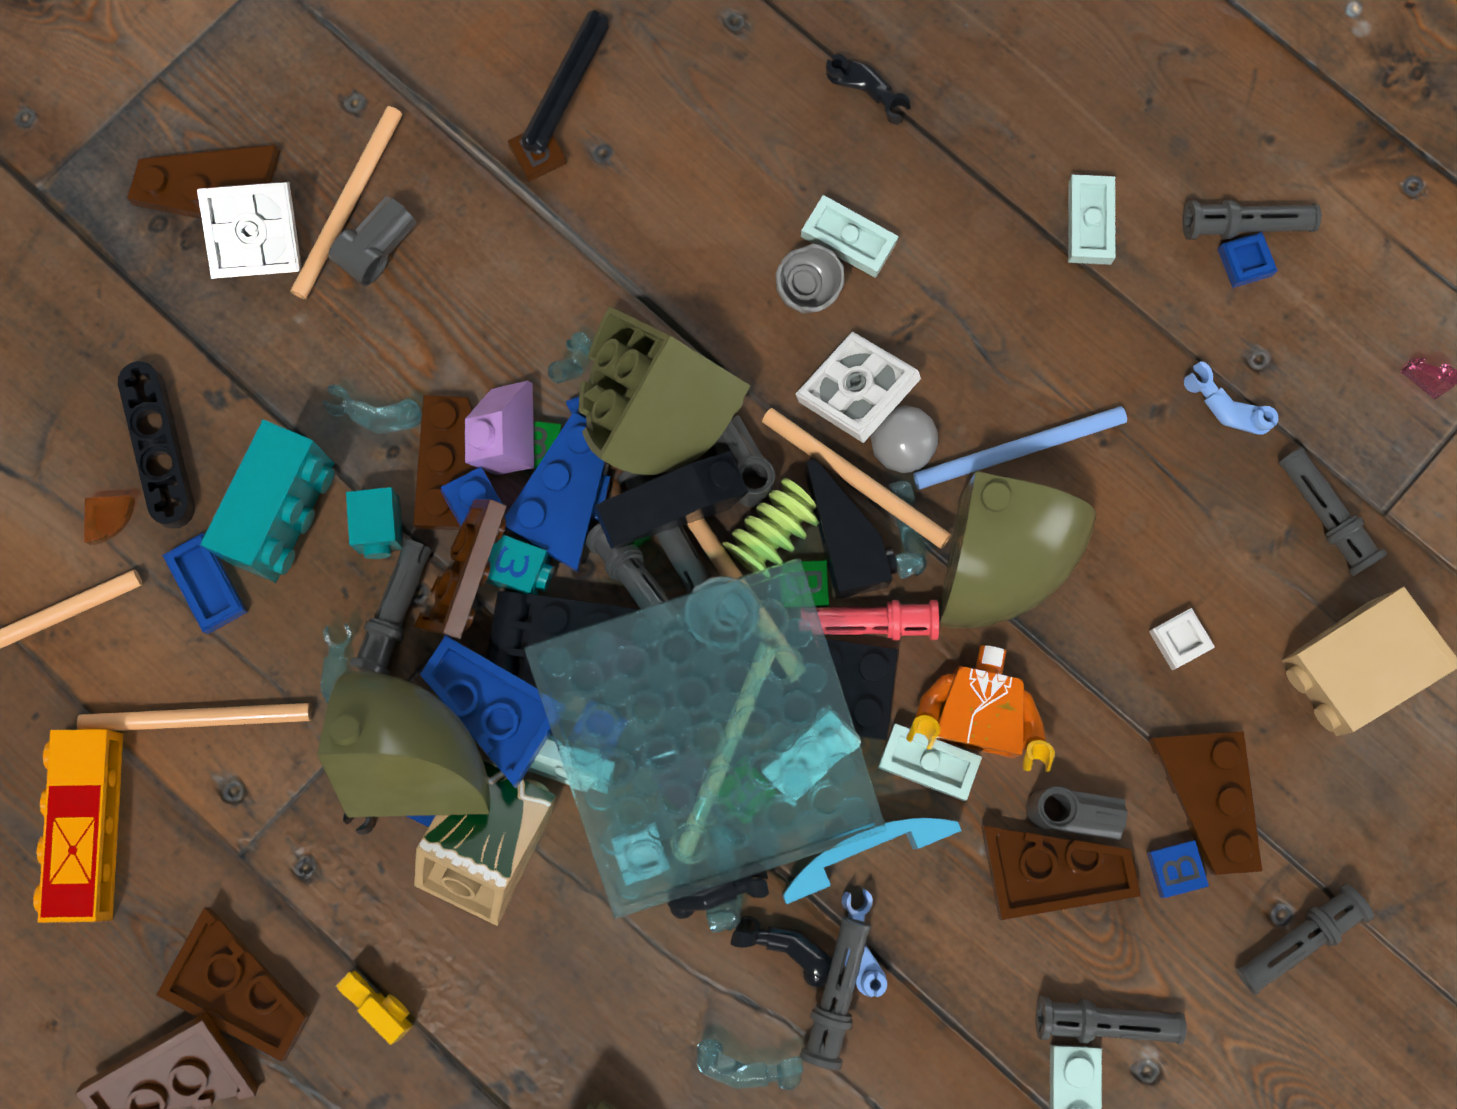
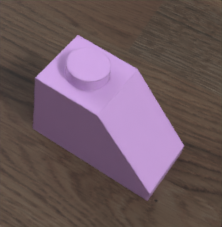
(501, 430)

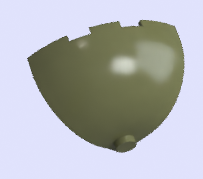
(653, 398)
(1010, 549)
(399, 751)

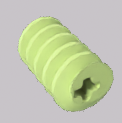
(773, 528)

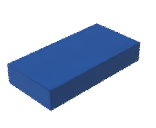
(205, 585)

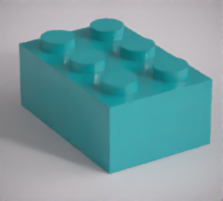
(269, 502)

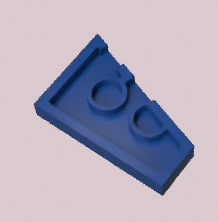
(560, 497)
(493, 705)

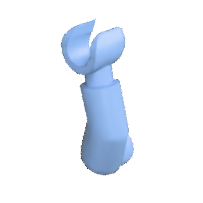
(1229, 412)
(871, 978)

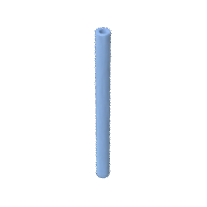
(1020, 447)

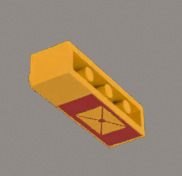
(79, 826)

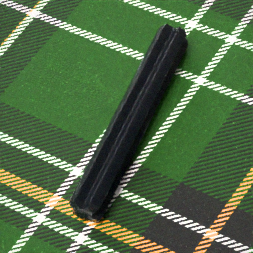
(565, 82)

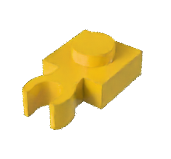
(383, 1013)

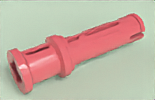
(892, 619)

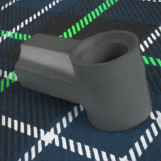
(366, 249)
(748, 460)
(1079, 812)

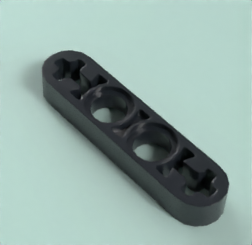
(150, 446)

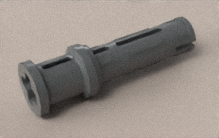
(1231, 218)
(1343, 529)
(674, 542)
(627, 566)
(385, 629)
(1318, 920)
(836, 1019)
(1087, 1021)

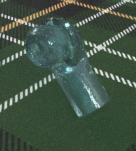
(574, 365)

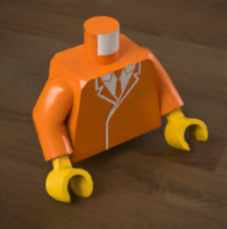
(983, 712)

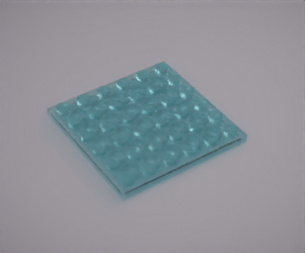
(706, 738)

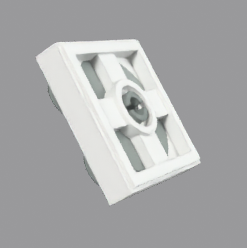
(250, 229)
(858, 386)

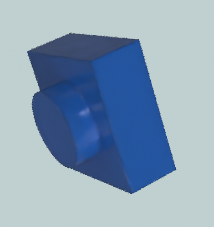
(462, 492)

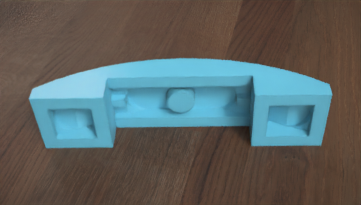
(919, 833)

